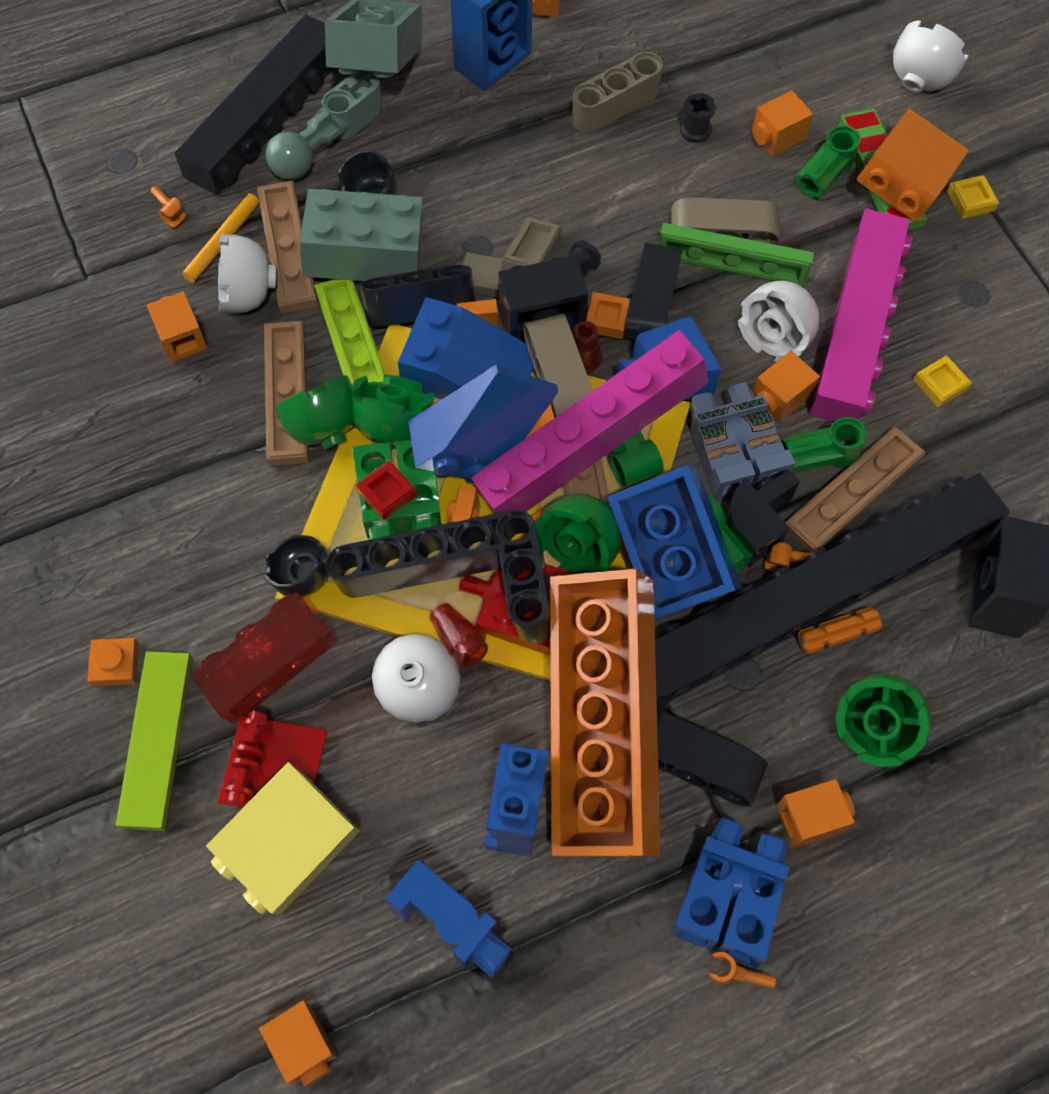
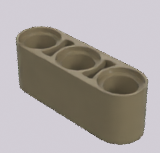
(616, 92)
(731, 217)
(557, 360)

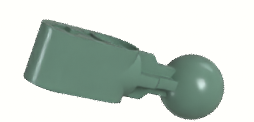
(343, 114)

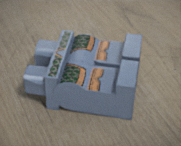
(737, 440)

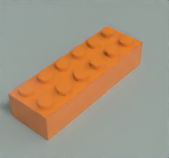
(603, 716)

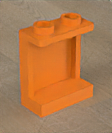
(912, 165)

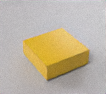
(972, 196)
(942, 381)

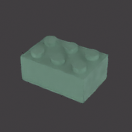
(373, 36)
(360, 234)

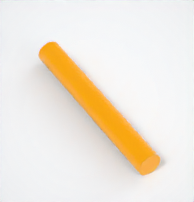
(229, 227)

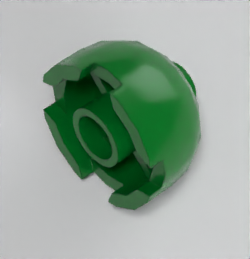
(385, 407)
(319, 414)
(580, 533)
(884, 719)

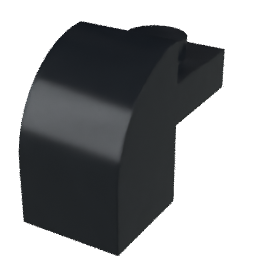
(754, 517)

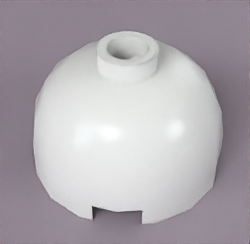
(928, 57)
(242, 274)
(779, 319)
(435, 681)

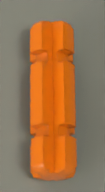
(839, 630)

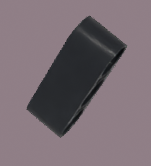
(652, 289)
(401, 296)
(708, 760)

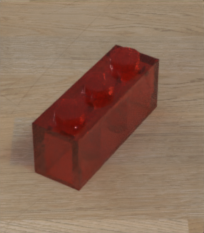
(263, 658)

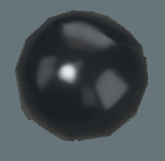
(367, 173)
(297, 566)

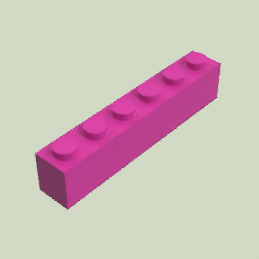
(861, 316)
(593, 426)

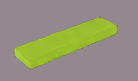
(349, 330)
(154, 742)

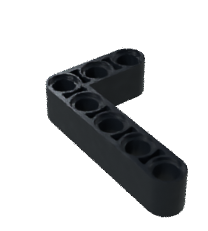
(453, 562)

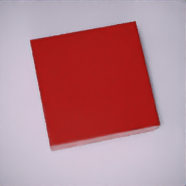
(386, 490)

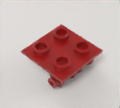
(262, 751)

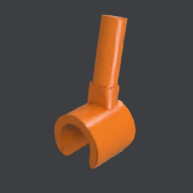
(171, 211)
(782, 555)
(741, 973)

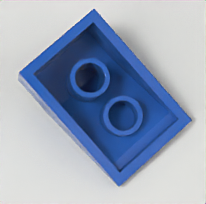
(455, 347)
(479, 422)

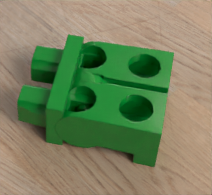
(415, 515)

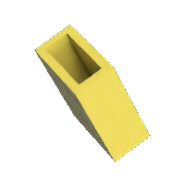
(281, 840)

